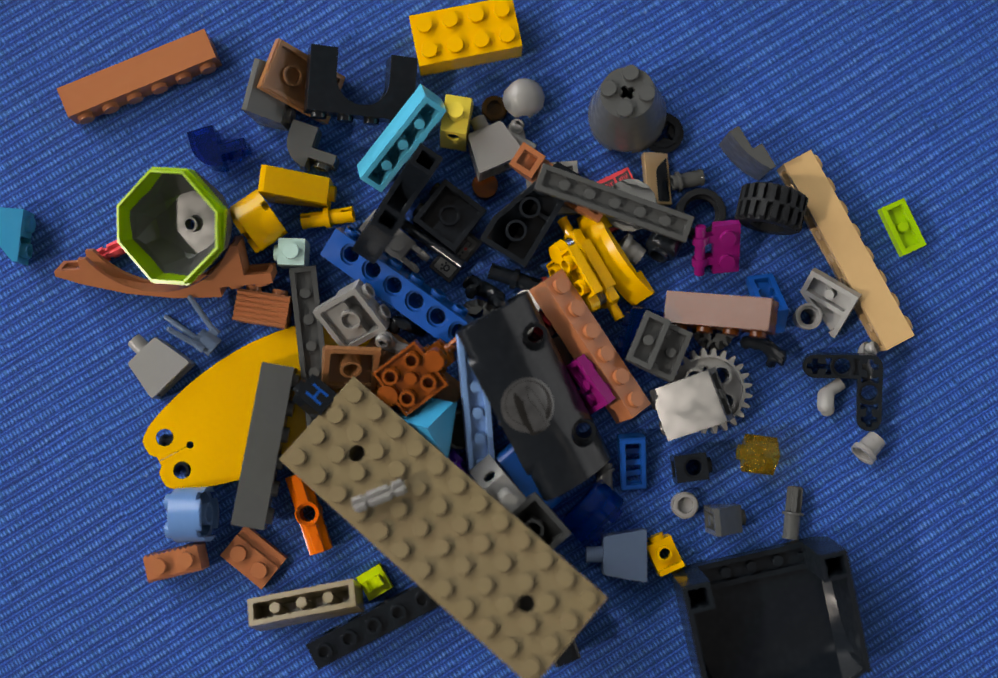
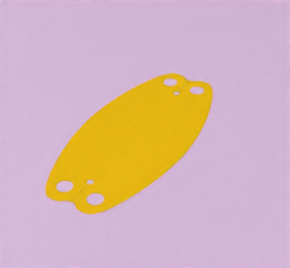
(218, 413)

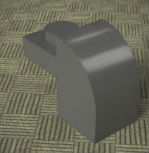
(303, 145)

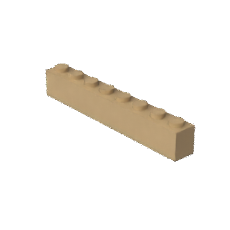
(846, 253)

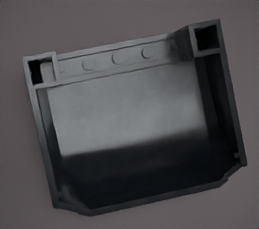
(773, 613)

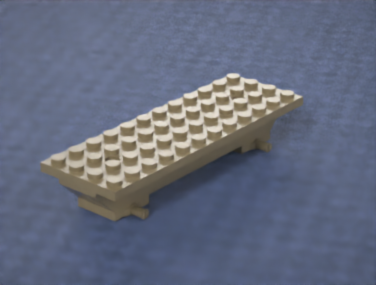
(445, 531)

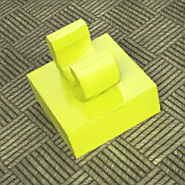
(374, 581)

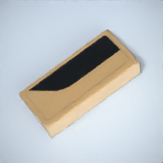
(656, 176)

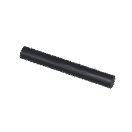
(434, 245)

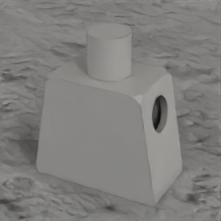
(490, 147)
(157, 365)
(501, 485)

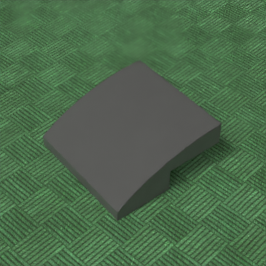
(752, 161)
(658, 346)

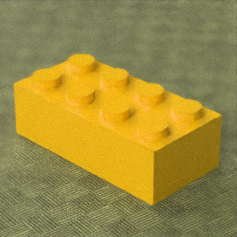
(466, 36)

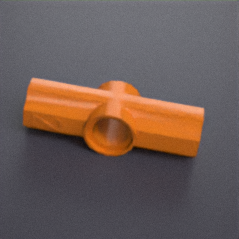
(313, 530)

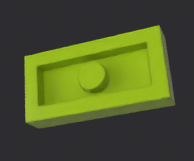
(901, 227)

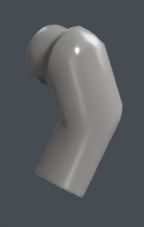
(516, 128)
(388, 342)
(871, 347)
(826, 396)

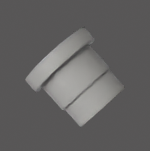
(632, 248)
(814, 313)
(868, 448)

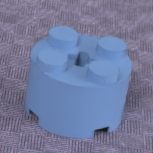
(191, 514)

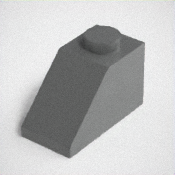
(724, 519)

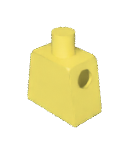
(456, 122)

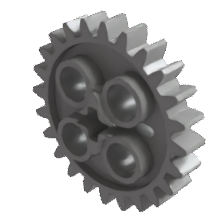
(732, 384)

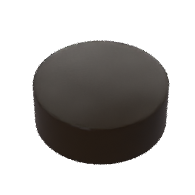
(493, 109)

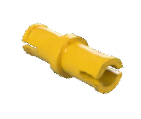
(327, 217)

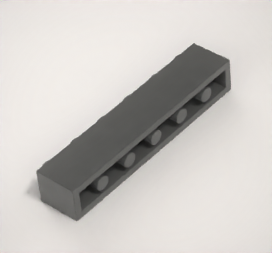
(264, 446)

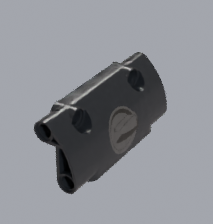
(534, 397)

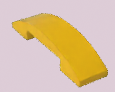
(629, 282)

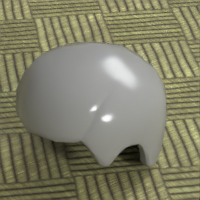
(523, 98)

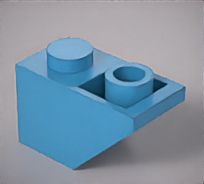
(16, 234)

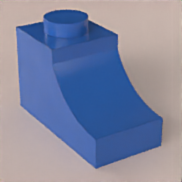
(767, 287)

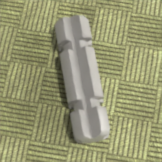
(379, 495)

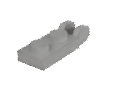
(401, 246)

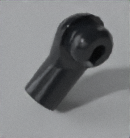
(398, 322)

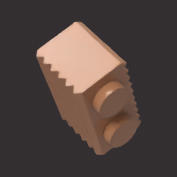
(263, 308)
(176, 561)

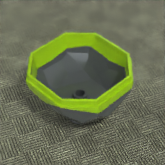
(158, 229)

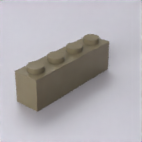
(305, 605)

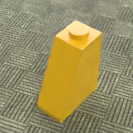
(296, 187)

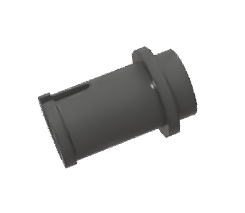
(688, 179)
(605, 474)

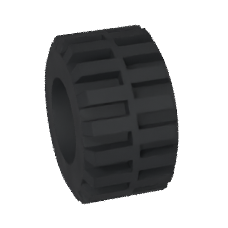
(771, 208)

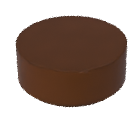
(486, 188)

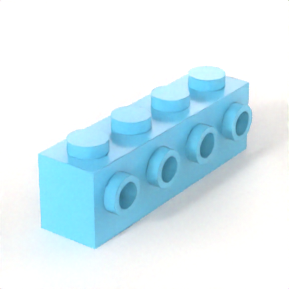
(401, 138)

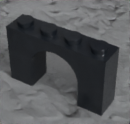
(325, 98)
(396, 203)

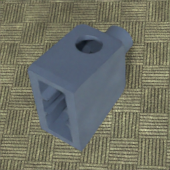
(621, 554)

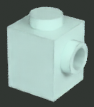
(292, 252)

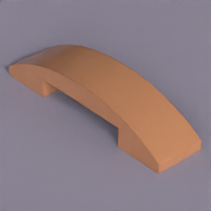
(528, 163)

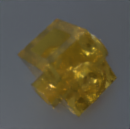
(758, 454)

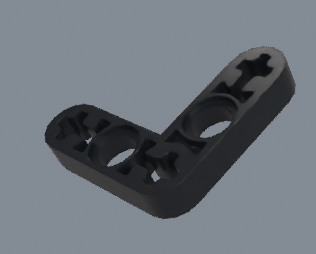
(855, 371)

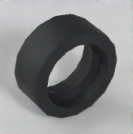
(707, 195)

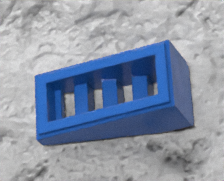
(632, 438)

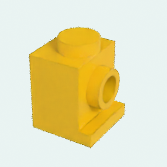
(663, 565)

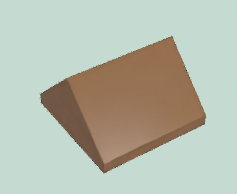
(344, 362)

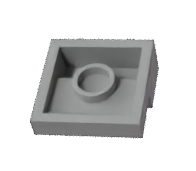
(353, 314)

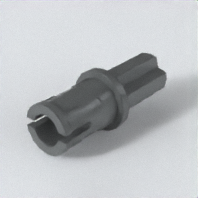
(792, 512)

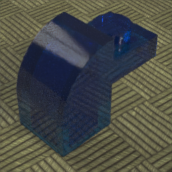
(212, 152)

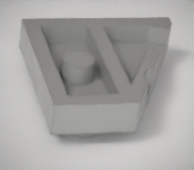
(832, 298)

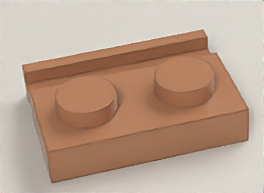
(254, 556)

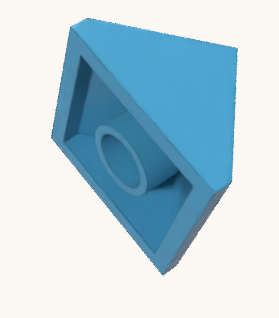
(434, 422)

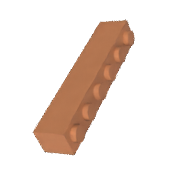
(139, 77)
(584, 336)

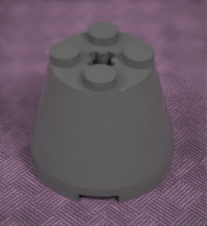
(627, 111)

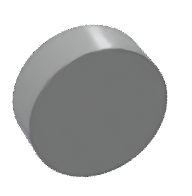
(684, 505)

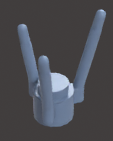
(205, 340)

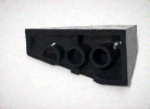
(523, 224)

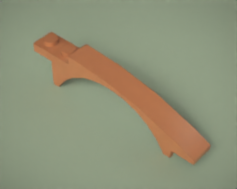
(230, 272)

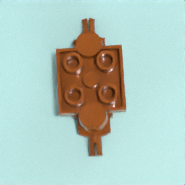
(415, 374)

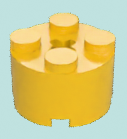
(257, 221)

